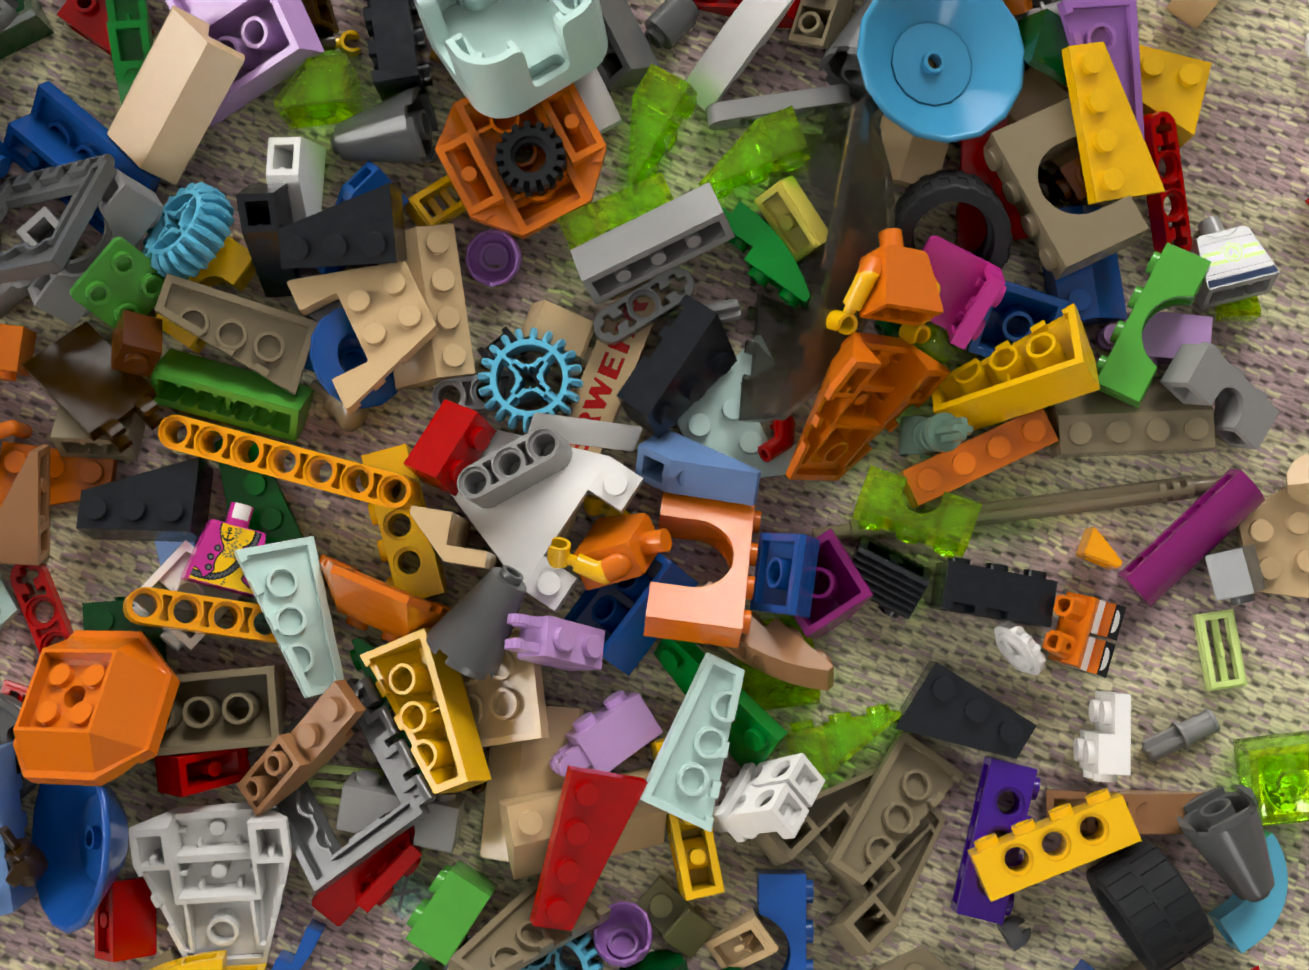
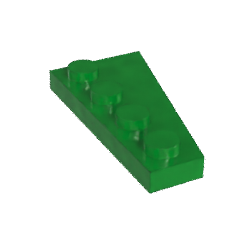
(263, 493)
(753, 733)

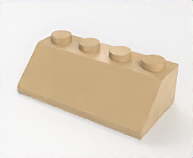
(437, 271)
(530, 820)

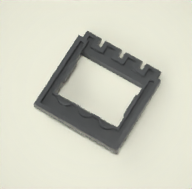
(86, 183)
(309, 830)

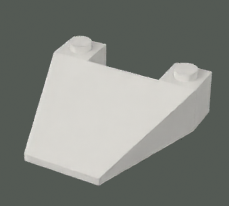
(527, 522)

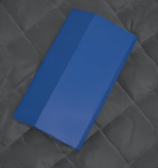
(64, 133)

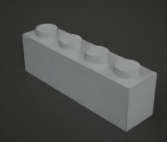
(652, 243)

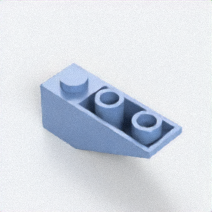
(695, 470)

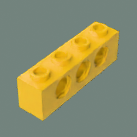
(429, 578)
(1114, 832)
(692, 853)

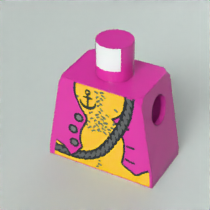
(213, 556)

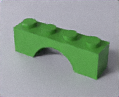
(1173, 281)

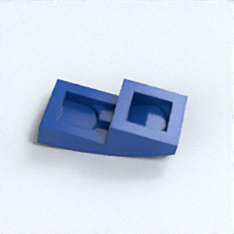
(290, 961)

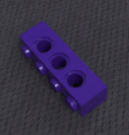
(995, 778)

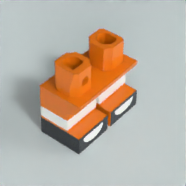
(1077, 620)

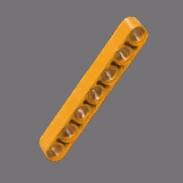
(271, 462)

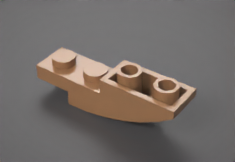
(783, 654)
(304, 751)
(1150, 809)

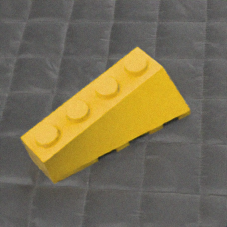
(1022, 376)
(431, 710)

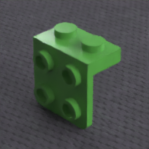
(118, 282)

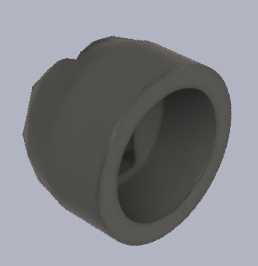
(1012, 933)

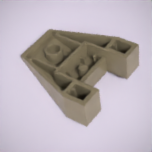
(883, 897)

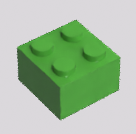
(445, 919)

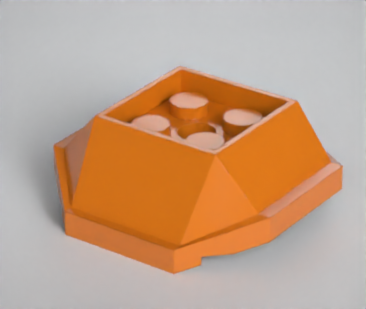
(469, 154)
(94, 708)

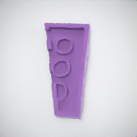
(1117, 26)

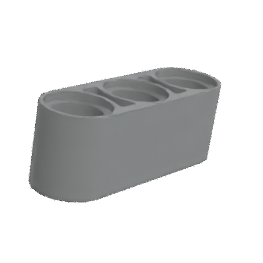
(470, 386)
(497, 465)

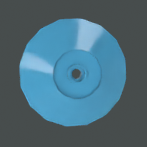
(975, 58)

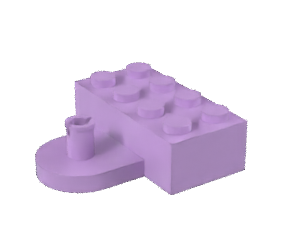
(270, 34)

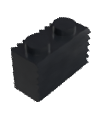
(891, 577)

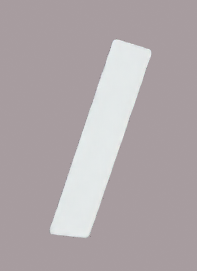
(590, 432)

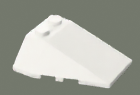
(216, 876)

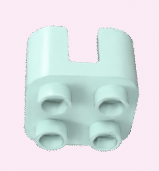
(514, 50)

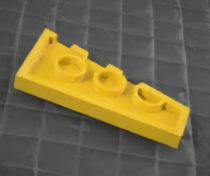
(1107, 133)

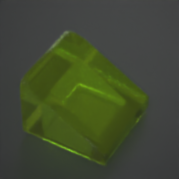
(1240, 310)

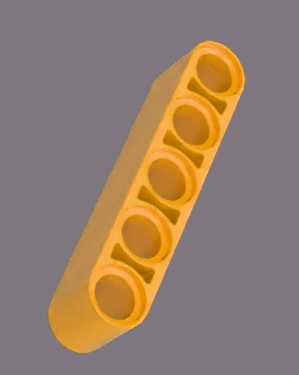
(203, 617)

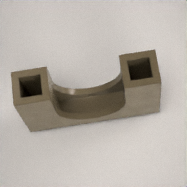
(1063, 239)

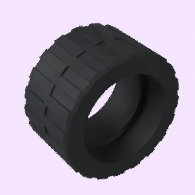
(957, 187)
(1150, 905)

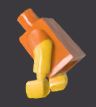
(892, 287)
(613, 549)

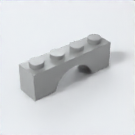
(127, 213)

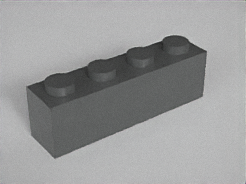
(627, 50)

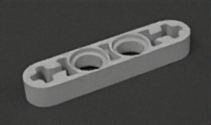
(805, 103)

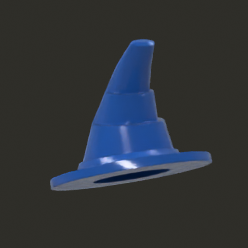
(337, 351)

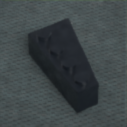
(396, 47)

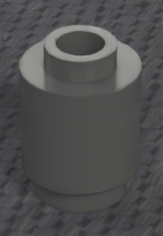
(670, 22)

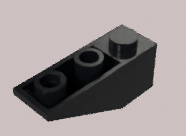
(261, 214)

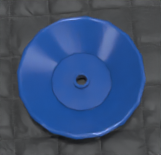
(86, 847)

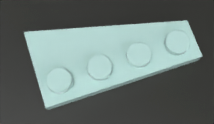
(295, 605)
(693, 753)

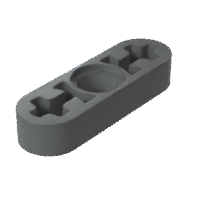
(613, 312)

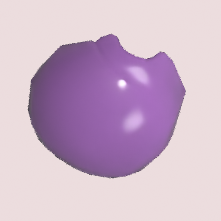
(493, 248)
(625, 936)

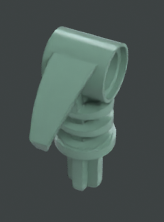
(932, 434)

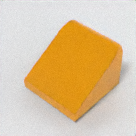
(1097, 550)

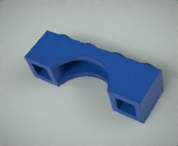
(783, 899)

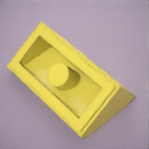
(793, 217)

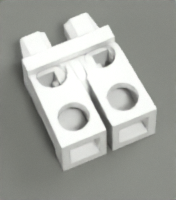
(768, 798)

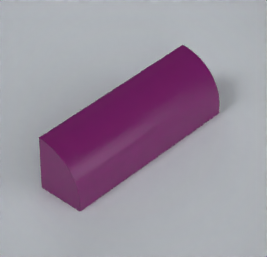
(1192, 536)

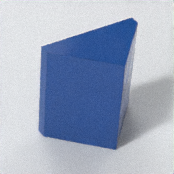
(785, 574)

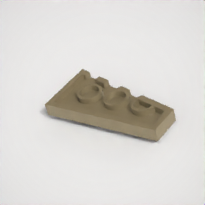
(245, 330)
(895, 801)
(513, 941)

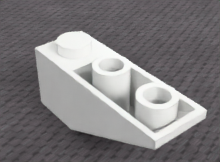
(300, 166)

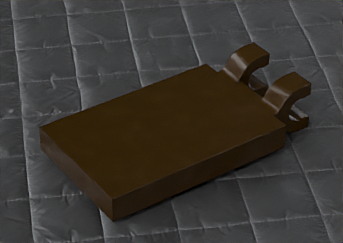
(81, 382)

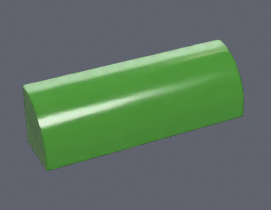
(230, 395)

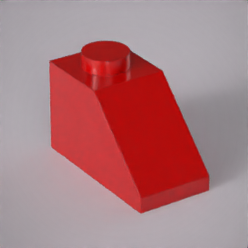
(200, 771)

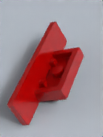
(370, 881)

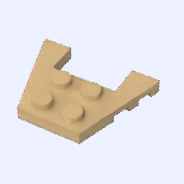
(385, 314)
(1282, 543)

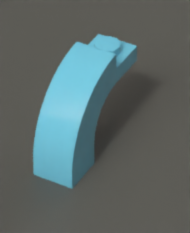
(1248, 922)

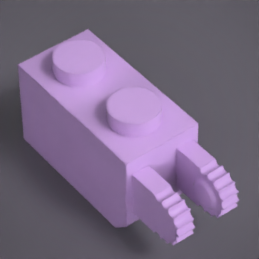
(1165, 335)
(556, 642)
(608, 736)

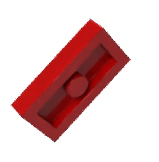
(125, 922)

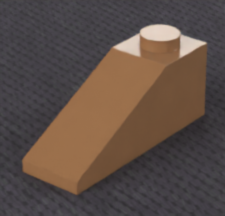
(27, 512)

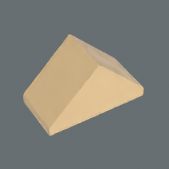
(562, 323)
(742, 942)

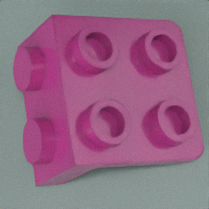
(967, 289)

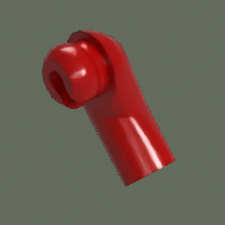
(781, 441)

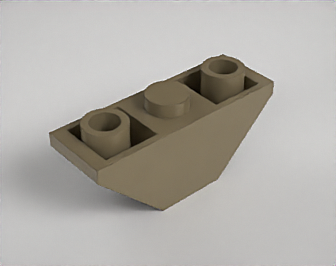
(819, 22)

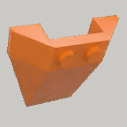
(860, 397)
(376, 602)

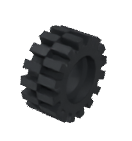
(531, 136)

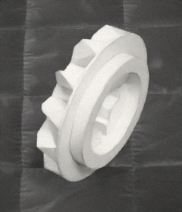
(1019, 648)

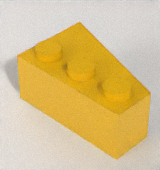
(1175, 86)

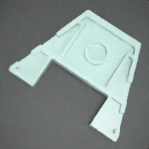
(716, 423)

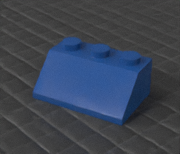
(1093, 289)
(622, 612)

